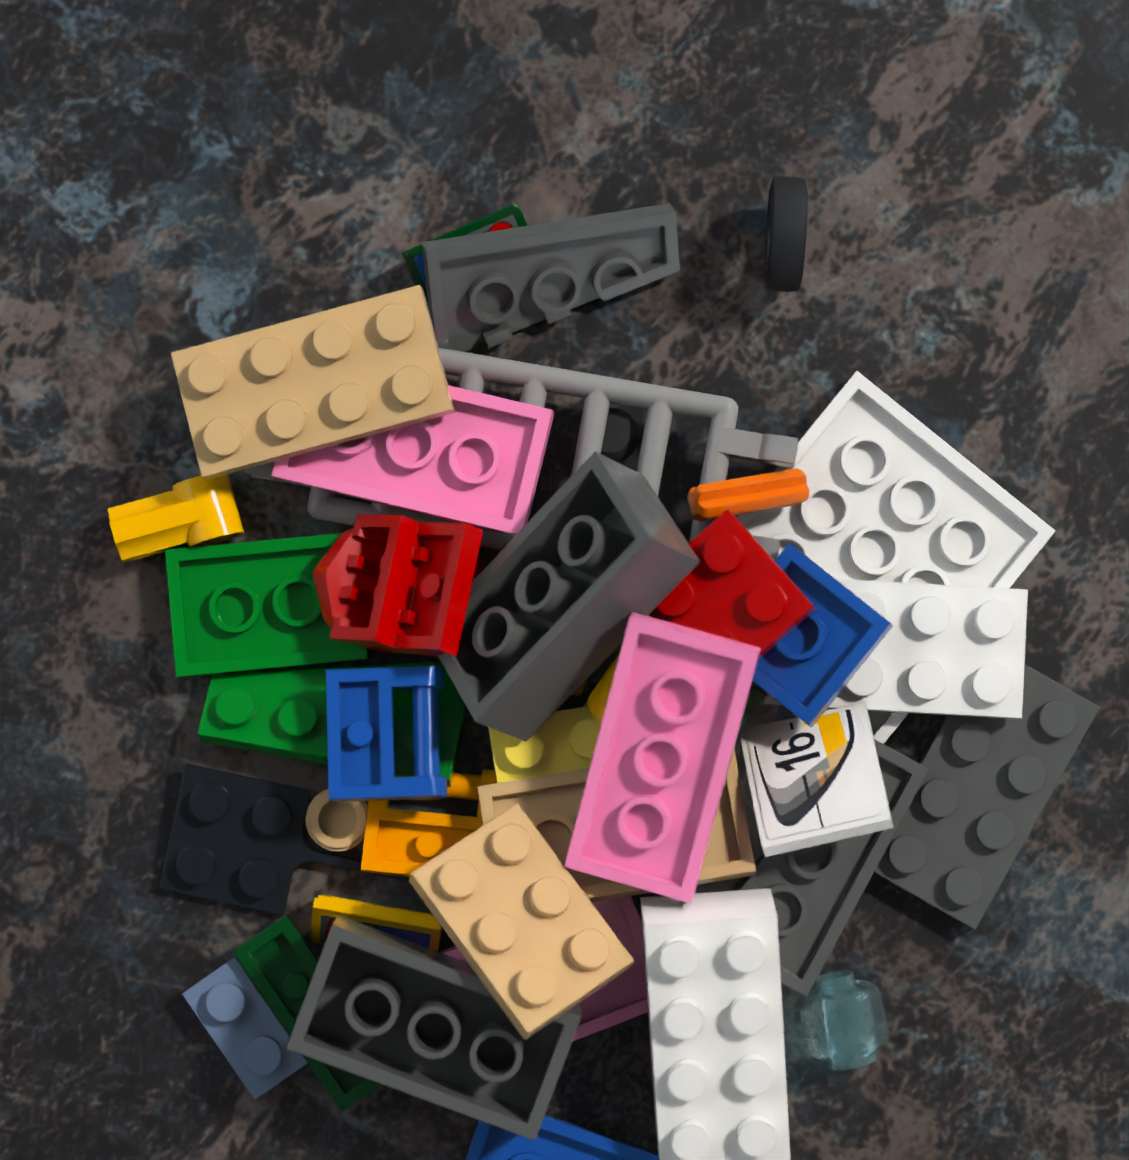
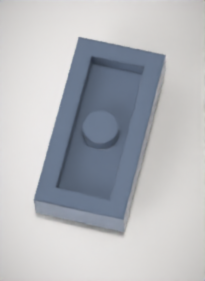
(244, 1027)

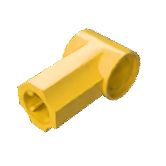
(191, 515)

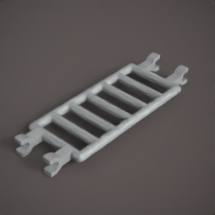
(599, 392)

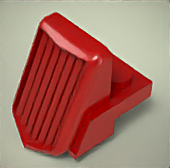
(399, 584)

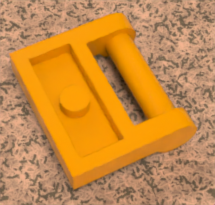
(407, 839)

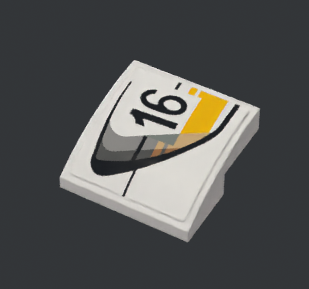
(815, 780)

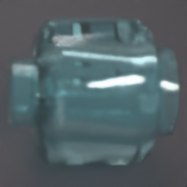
(844, 1020)

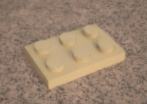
(521, 921)

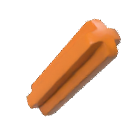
(748, 494)

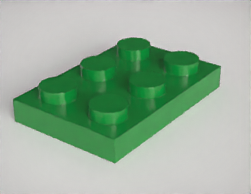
(251, 607)

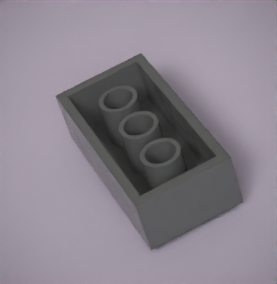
(565, 595)
(427, 1029)

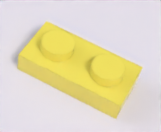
(558, 746)

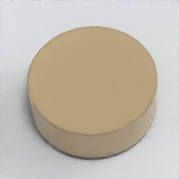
(336, 824)

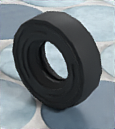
(785, 234)

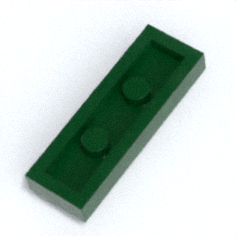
(282, 970)

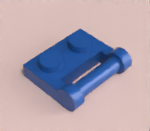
(363, 734)

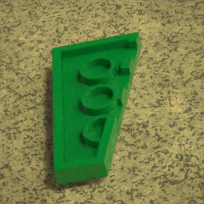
(287, 716)

